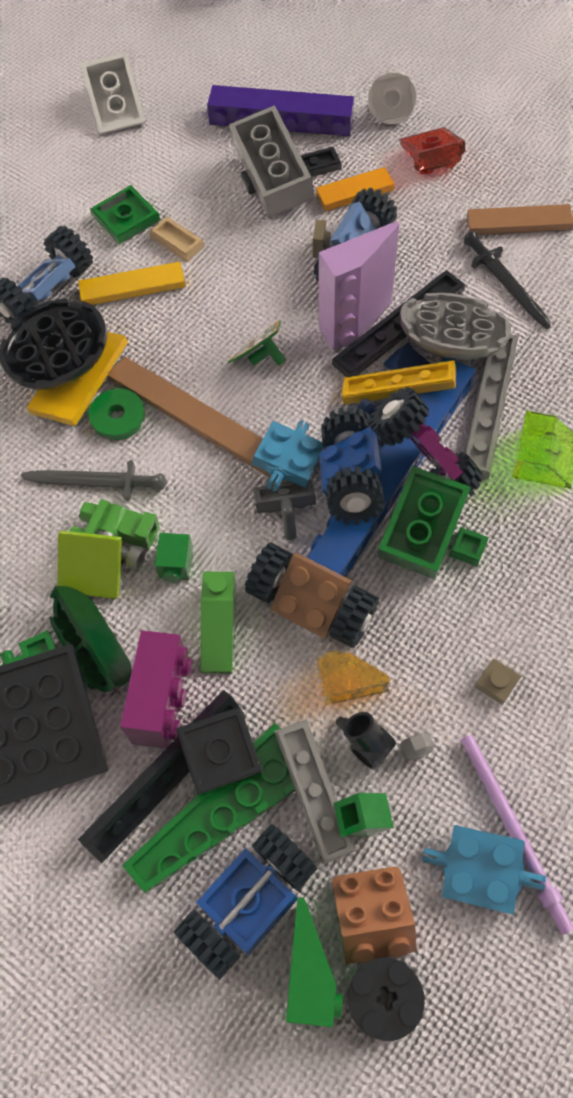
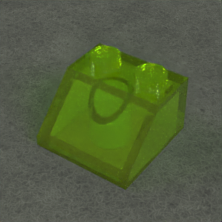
(544, 451)

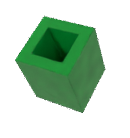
(174, 557)
(363, 815)

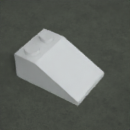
(113, 93)

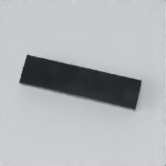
(316, 162)

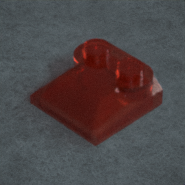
(434, 149)

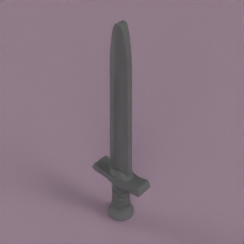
(98, 479)

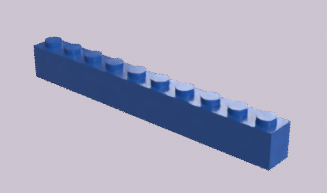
(343, 542)

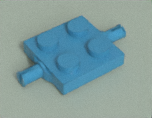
(288, 454)
(484, 869)

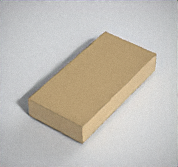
(177, 239)

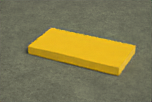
(71, 401)

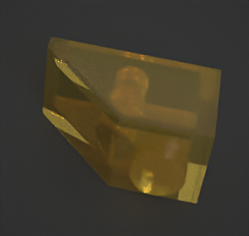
(349, 677)

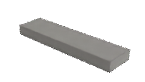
(313, 790)

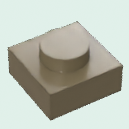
(321, 237)
(498, 681)

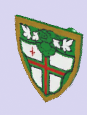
(267, 349)

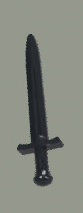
(490, 259)

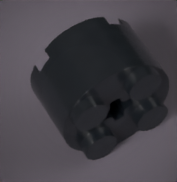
(404, 1012)

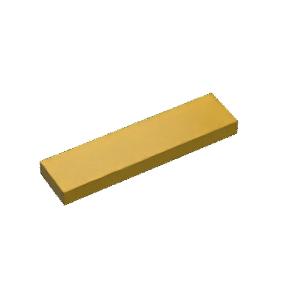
(132, 283)
(381, 384)

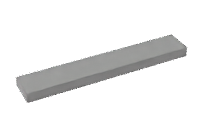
(490, 406)

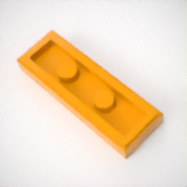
(344, 191)

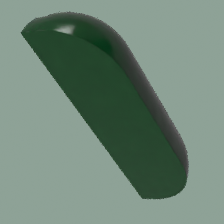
(97, 649)

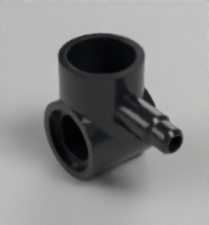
(367, 738)

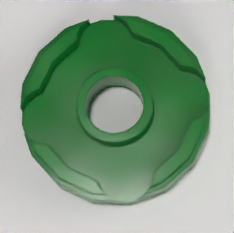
(112, 401)

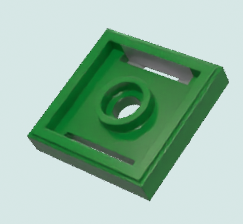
(130, 202)

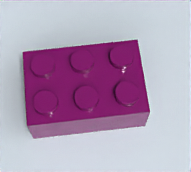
(156, 690)

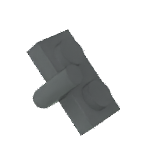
(285, 499)

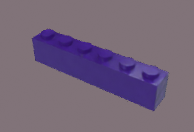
(298, 110)

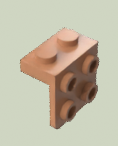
(374, 915)

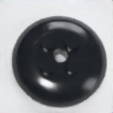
(53, 344)

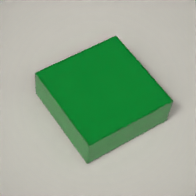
(468, 546)

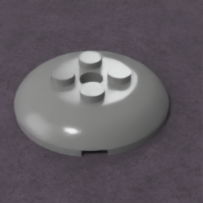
(454, 326)

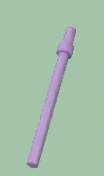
(550, 897)

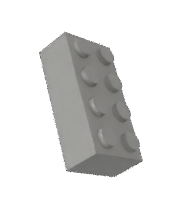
(272, 161)

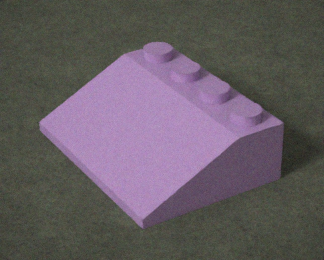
(356, 284)

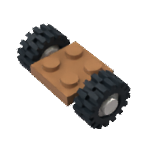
(311, 595)

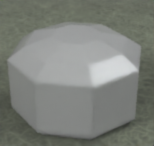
(417, 746)

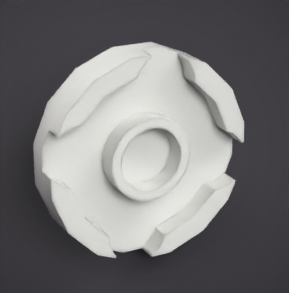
(392, 97)

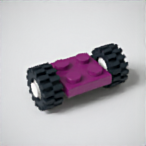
(404, 417)

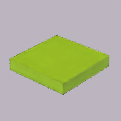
(90, 563)

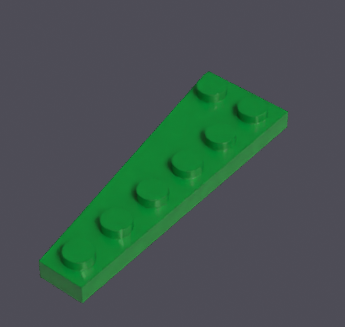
(213, 818)

